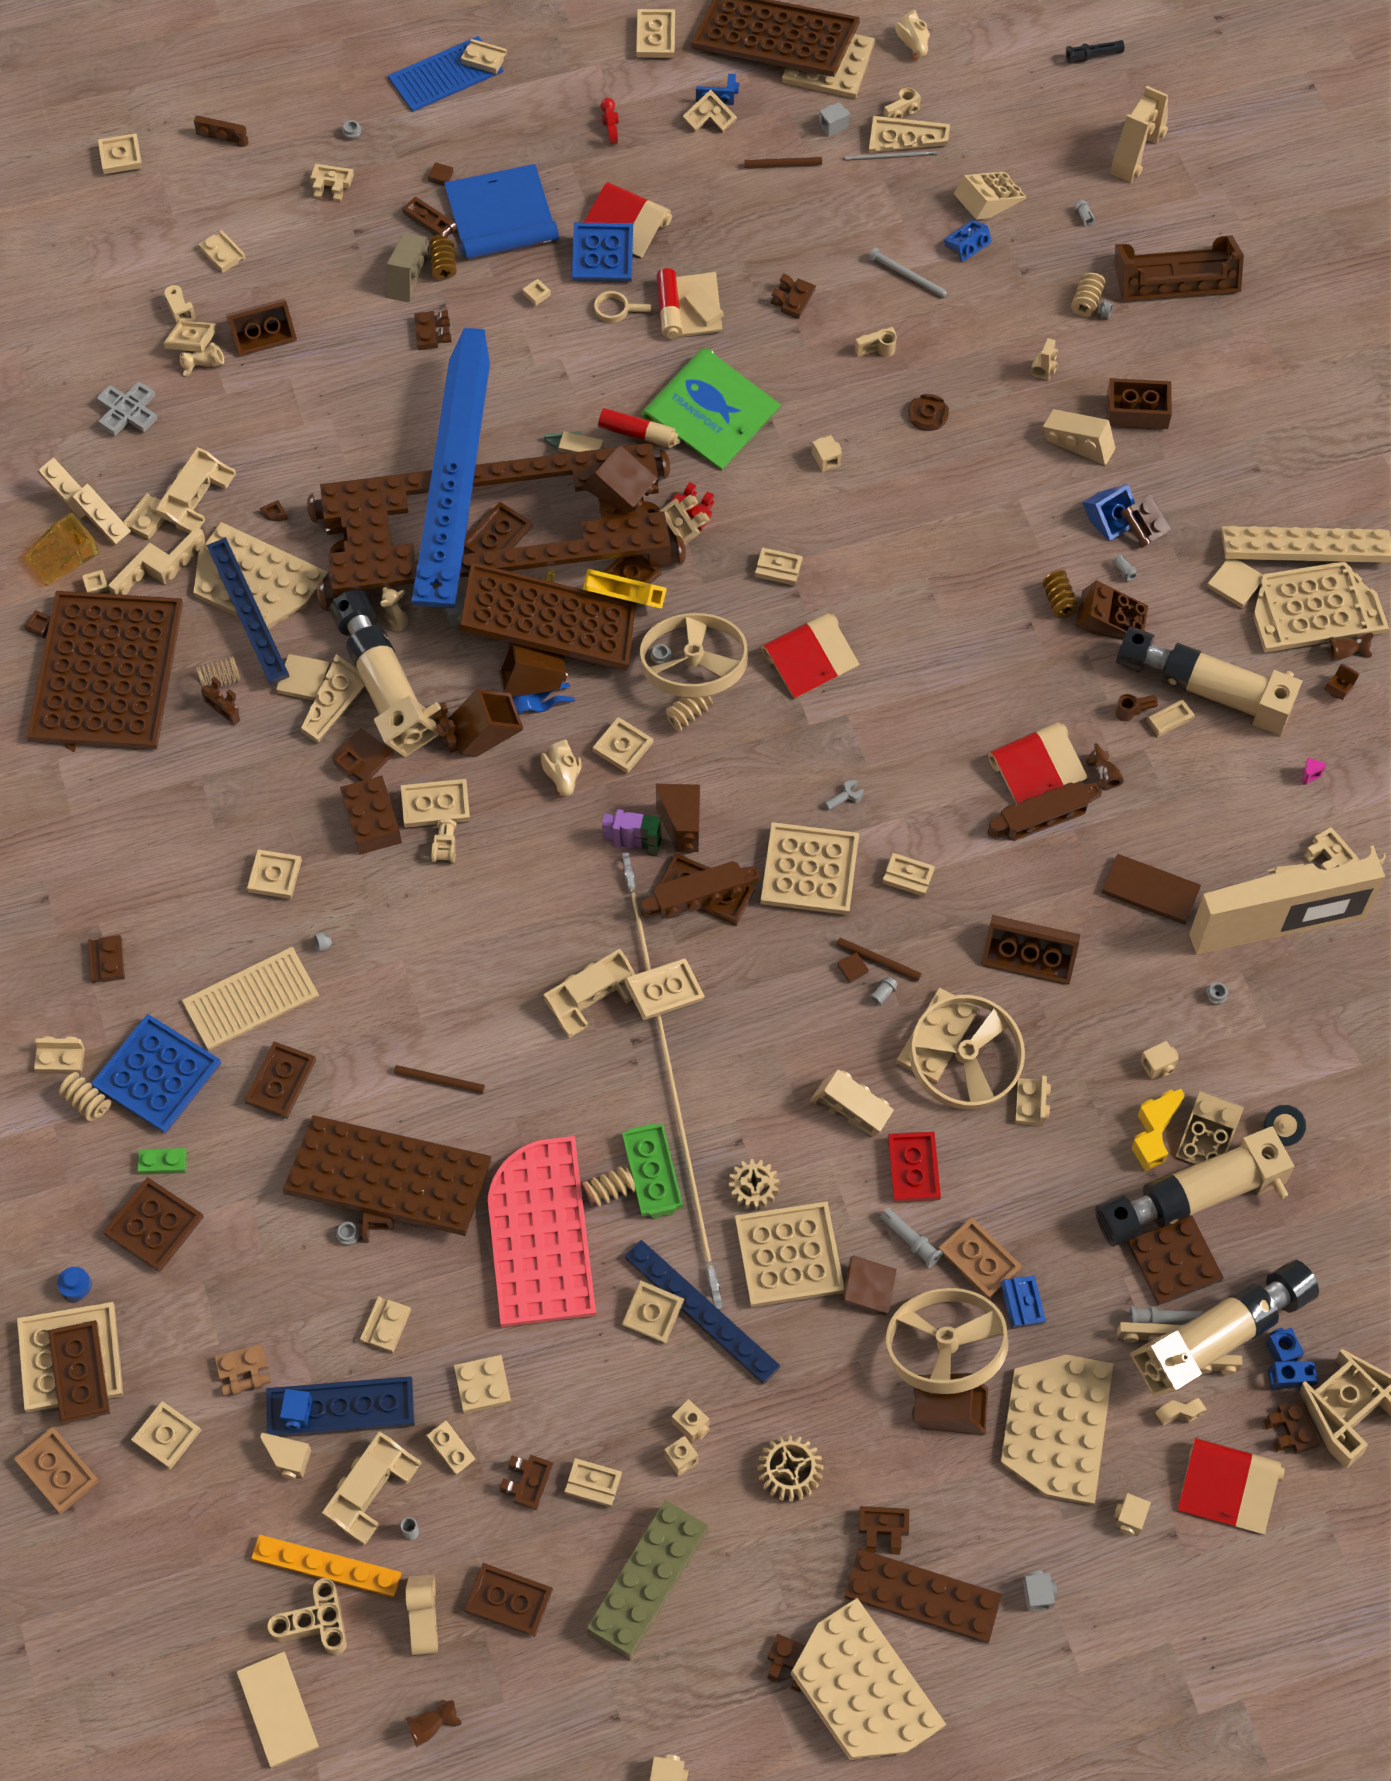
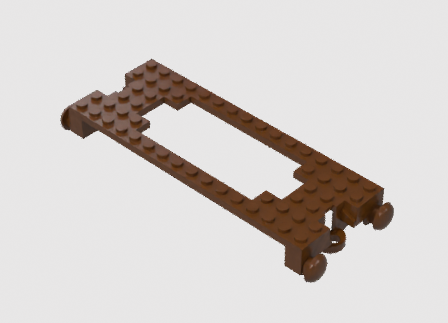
(370, 561)

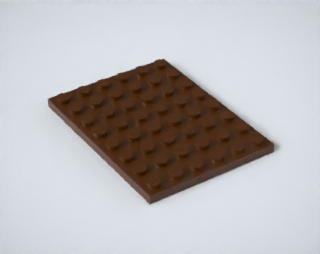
(105, 670)

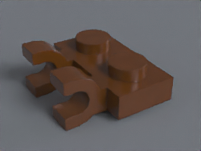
(798, 298)
(426, 332)
(215, 700)
(445, 728)
(1297, 1425)
(533, 1482)
(885, 1522)
(784, 1653)

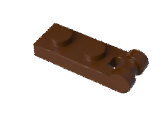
(221, 130)
(428, 217)

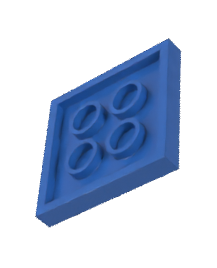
(602, 252)

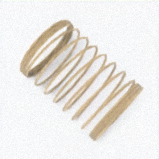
(234, 668)

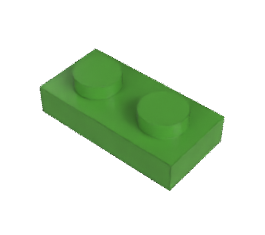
(162, 1161)

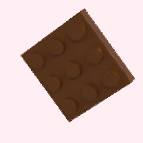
(153, 1224)
(1175, 1260)

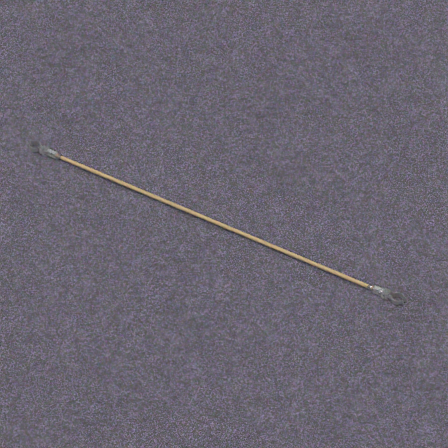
(713, 1281)

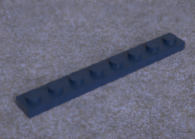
(248, 611)
(703, 1312)

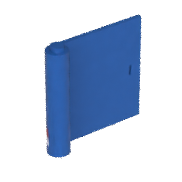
(501, 211)

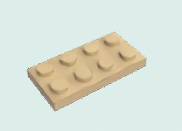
(946, 1022)

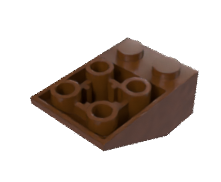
(1109, 611)

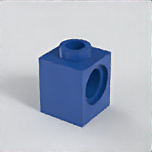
(1287, 1336)
(295, 1409)

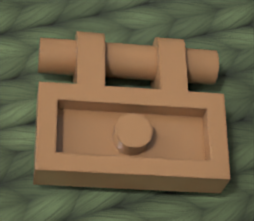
(242, 1363)

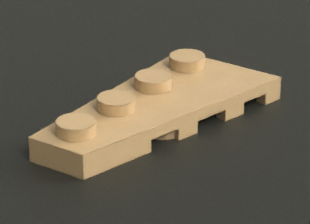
(905, 134)
(334, 697)

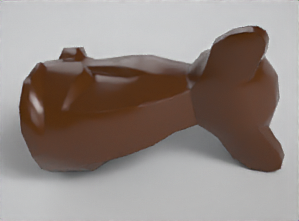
(1346, 647)
(1108, 772)
(428, 1724)

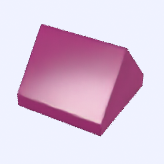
(1312, 770)

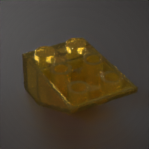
(61, 549)

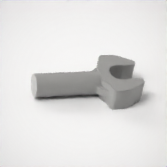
(846, 795)

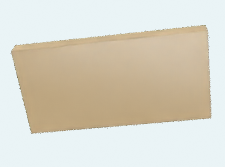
(278, 1709)

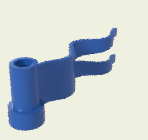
(532, 701)

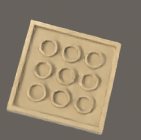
(849, 74)
(810, 868)
(789, 1254)
(36, 1357)

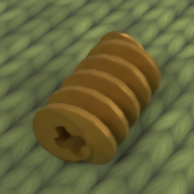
(442, 257)
(1060, 594)

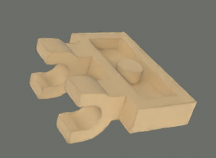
(331, 176)
(681, 522)
(1333, 848)

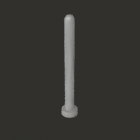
(876, 255)

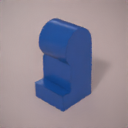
(1291, 1374)

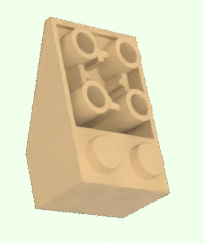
(988, 193)
(1209, 1128)

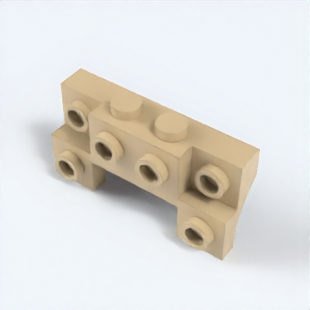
(190, 487)
(587, 988)
(363, 1484)

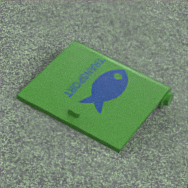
(711, 408)

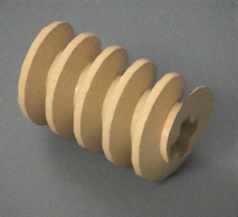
(1088, 294)
(685, 709)
(83, 1098)
(606, 1187)

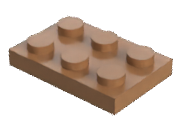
(979, 1258)
(56, 1470)

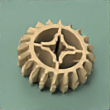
(798, 1464)

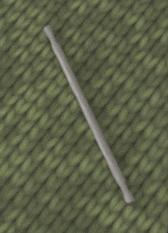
(891, 155)

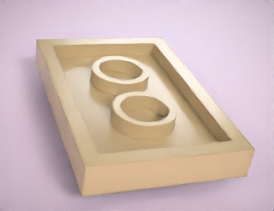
(655, 33)
(433, 801)
(664, 989)

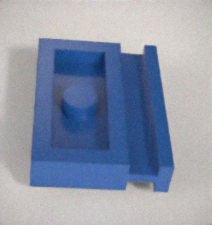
(1023, 1301)

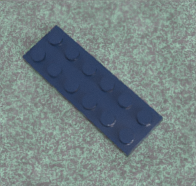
(347, 1406)

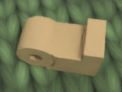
(177, 306)

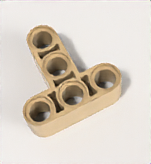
(422, 1614)
(318, 1625)

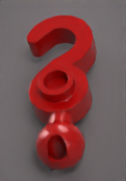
(610, 118)

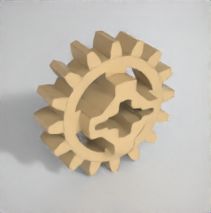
(745, 1185)

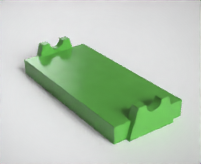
(652, 1170)

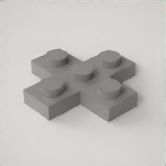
(126, 408)

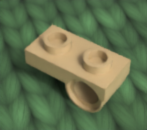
(907, 104)
(882, 341)
(1044, 362)
(450, 1447)

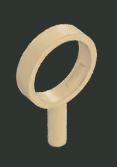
(628, 307)

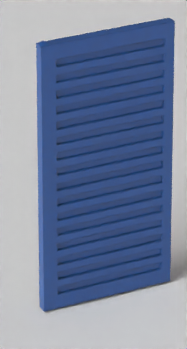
(437, 77)

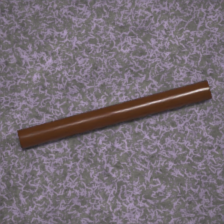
(783, 162)
(879, 959)
(439, 1079)

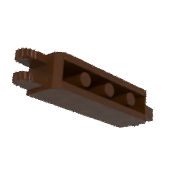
(1044, 811)
(699, 890)

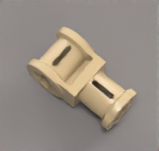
(444, 843)

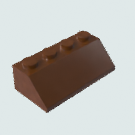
(1030, 949)

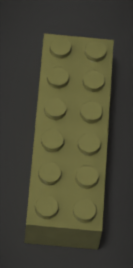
(647, 1580)

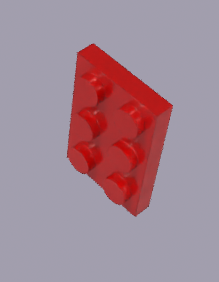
(914, 1167)

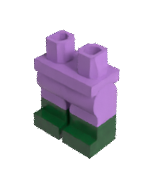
(633, 830)

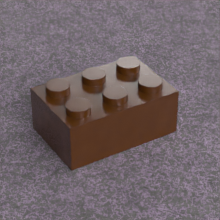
(1139, 403)
(370, 815)

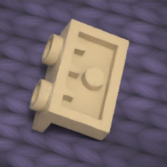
(59, 1055)
(1031, 1101)

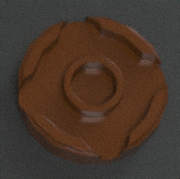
(928, 412)

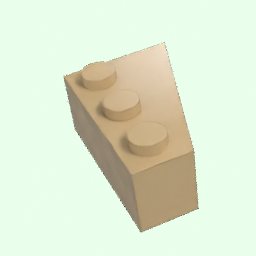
(1080, 434)
(853, 1101)

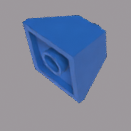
(1105, 509)

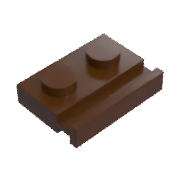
(106, 959)

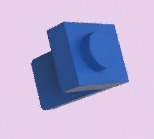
(726, 95)

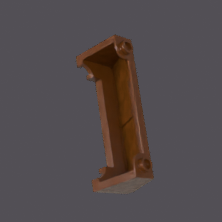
(1179, 272)

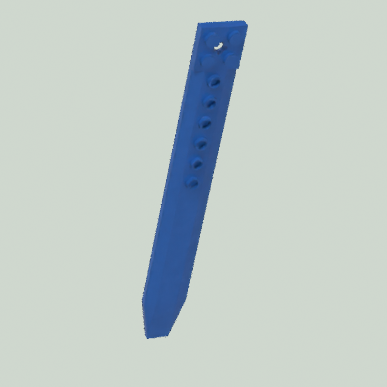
(453, 472)

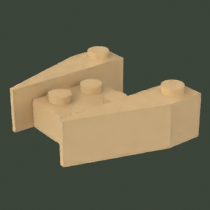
(1145, 123)
(1345, 1402)

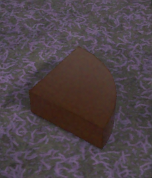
(274, 512)

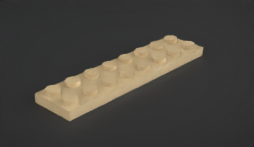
(1306, 544)

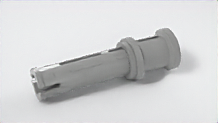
(918, 1244)
(1157, 1316)

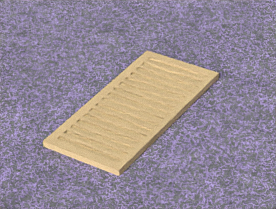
(250, 998)

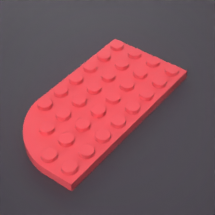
(540, 1235)

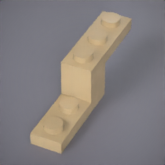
(83, 501)
(158, 563)
(1146, 1331)

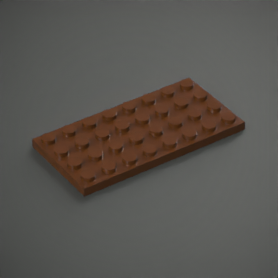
(777, 34)
(548, 616)
(388, 1175)

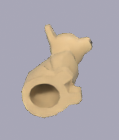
(209, 357)
(394, 615)

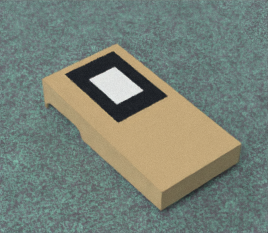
(1286, 903)

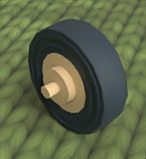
(1287, 1123)

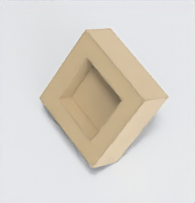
(536, 292)
(95, 582)

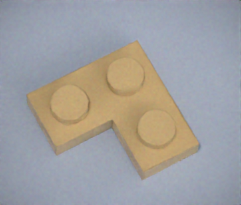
(710, 108)

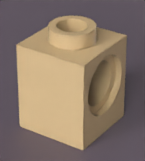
(681, 1456)

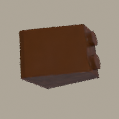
(621, 481)
(531, 671)
(485, 721)
(680, 813)
(954, 1412)

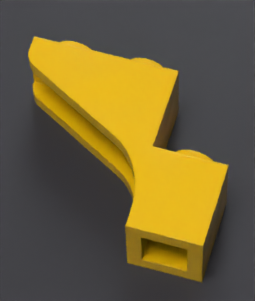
(624, 588)
(1155, 1118)

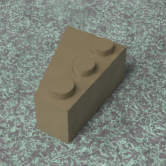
(406, 266)

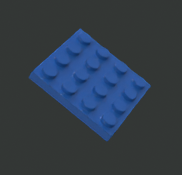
(156, 1073)

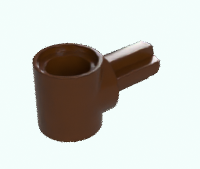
(1135, 705)

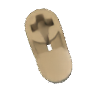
(1184, 1412)

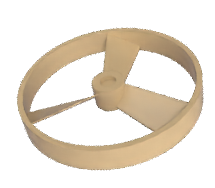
(696, 624)
(978, 1088)
(949, 1339)

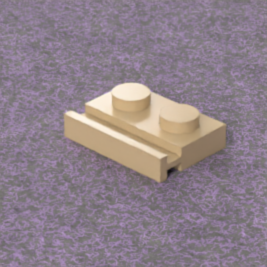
(483, 56)
(221, 251)
(143, 518)
(778, 566)
(908, 874)
(385, 1324)
(593, 1482)

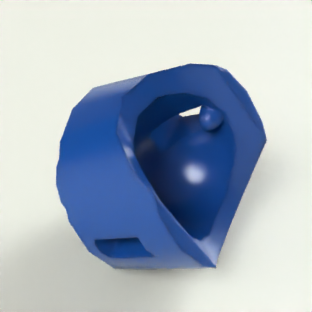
(74, 1284)

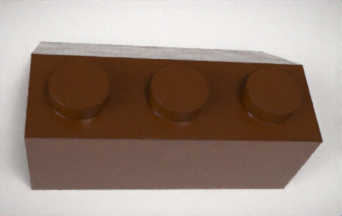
(261, 327)

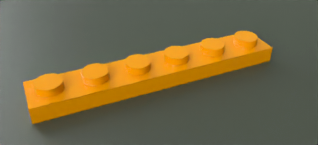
(327, 1565)

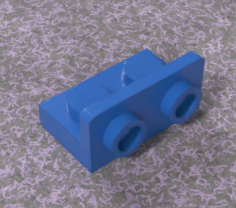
(969, 239)

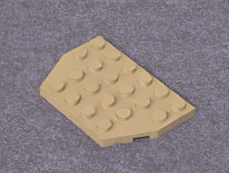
(276, 578)
(1315, 604)
(1058, 1426)
(863, 1687)

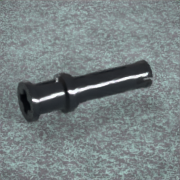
(1086, 51)

